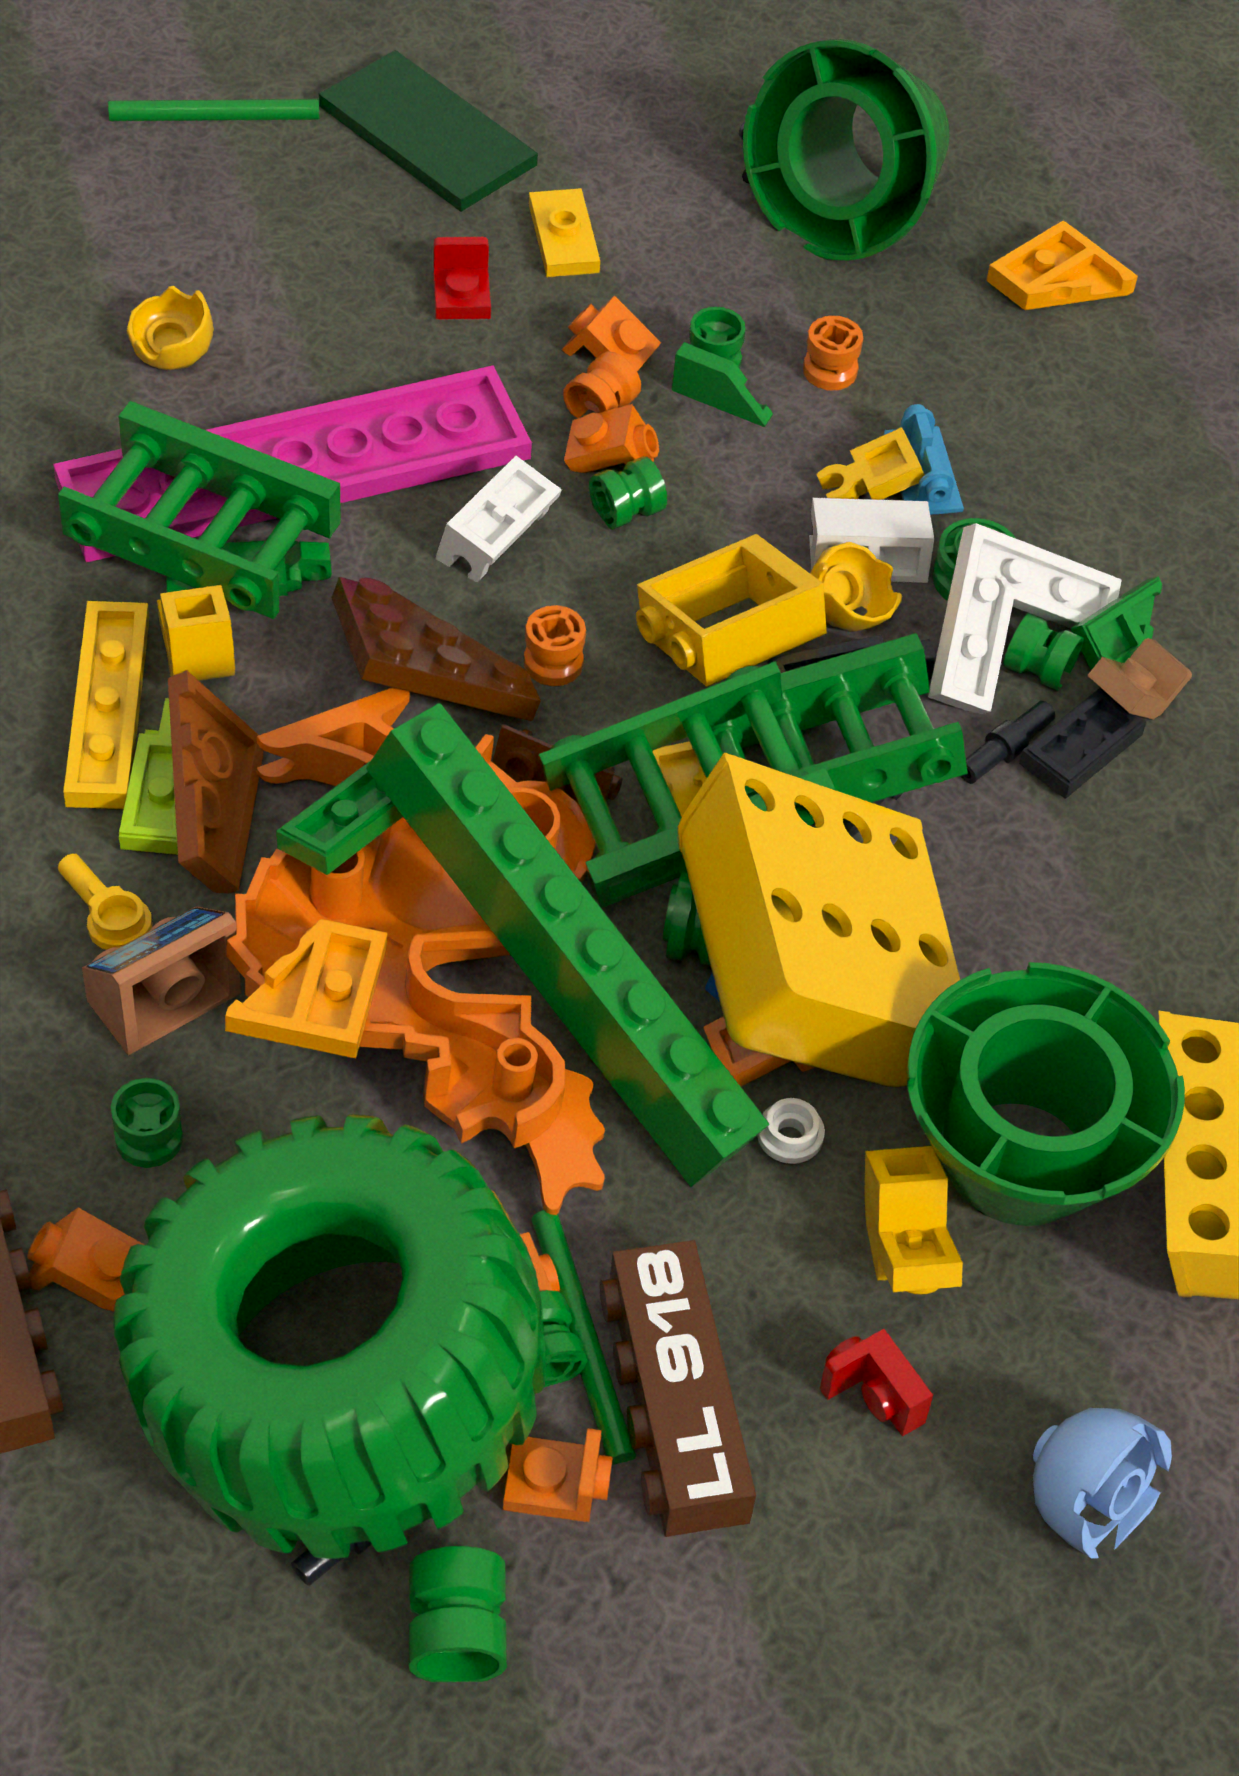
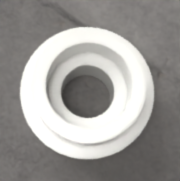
(795, 1114)

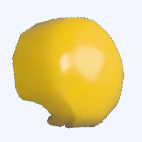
(175, 324)
(857, 578)

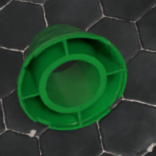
(805, 153)
(1050, 1044)

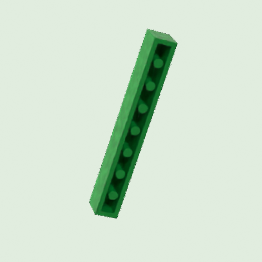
(565, 944)

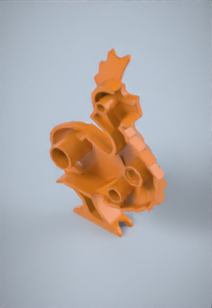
(479, 1048)

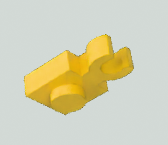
(879, 468)

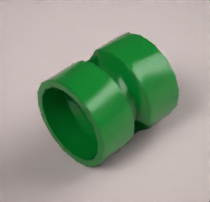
(457, 1618)

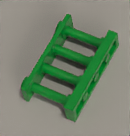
(220, 466)
(840, 692)
(632, 868)

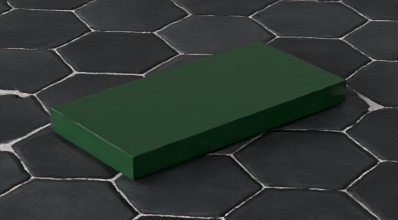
(428, 130)

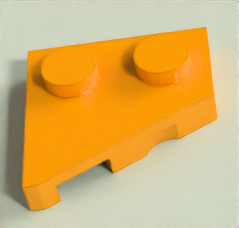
(1059, 270)
(317, 992)

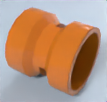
(832, 352)
(609, 385)
(554, 645)

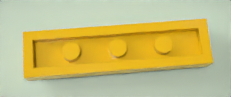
(106, 704)

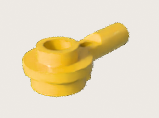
(114, 913)

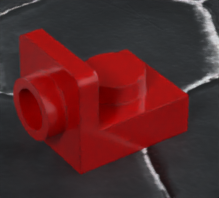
(461, 278)
(890, 1382)

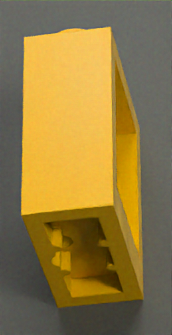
(786, 614)

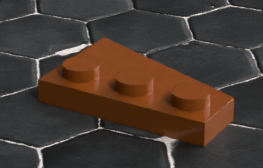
(213, 783)

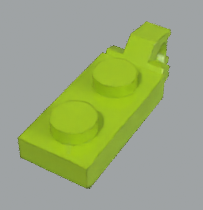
(149, 807)

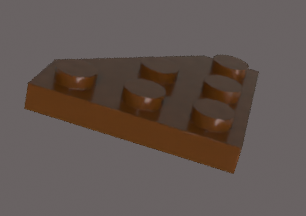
(422, 654)

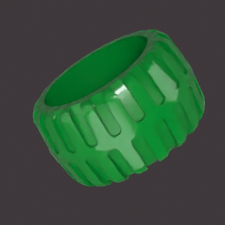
(360, 1438)

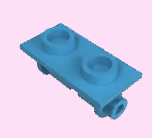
(938, 482)

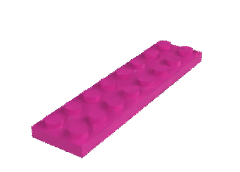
(361, 441)

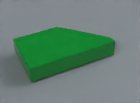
(716, 383)
(1120, 625)

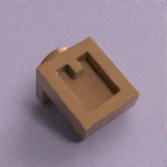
(1145, 681)

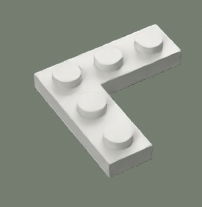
(990, 579)

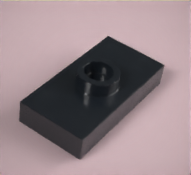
(1082, 743)

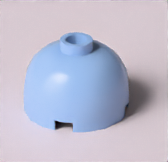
(1098, 1461)

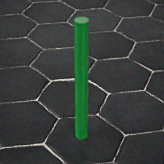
(213, 110)
(595, 1375)

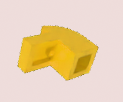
(197, 632)
(909, 1220)

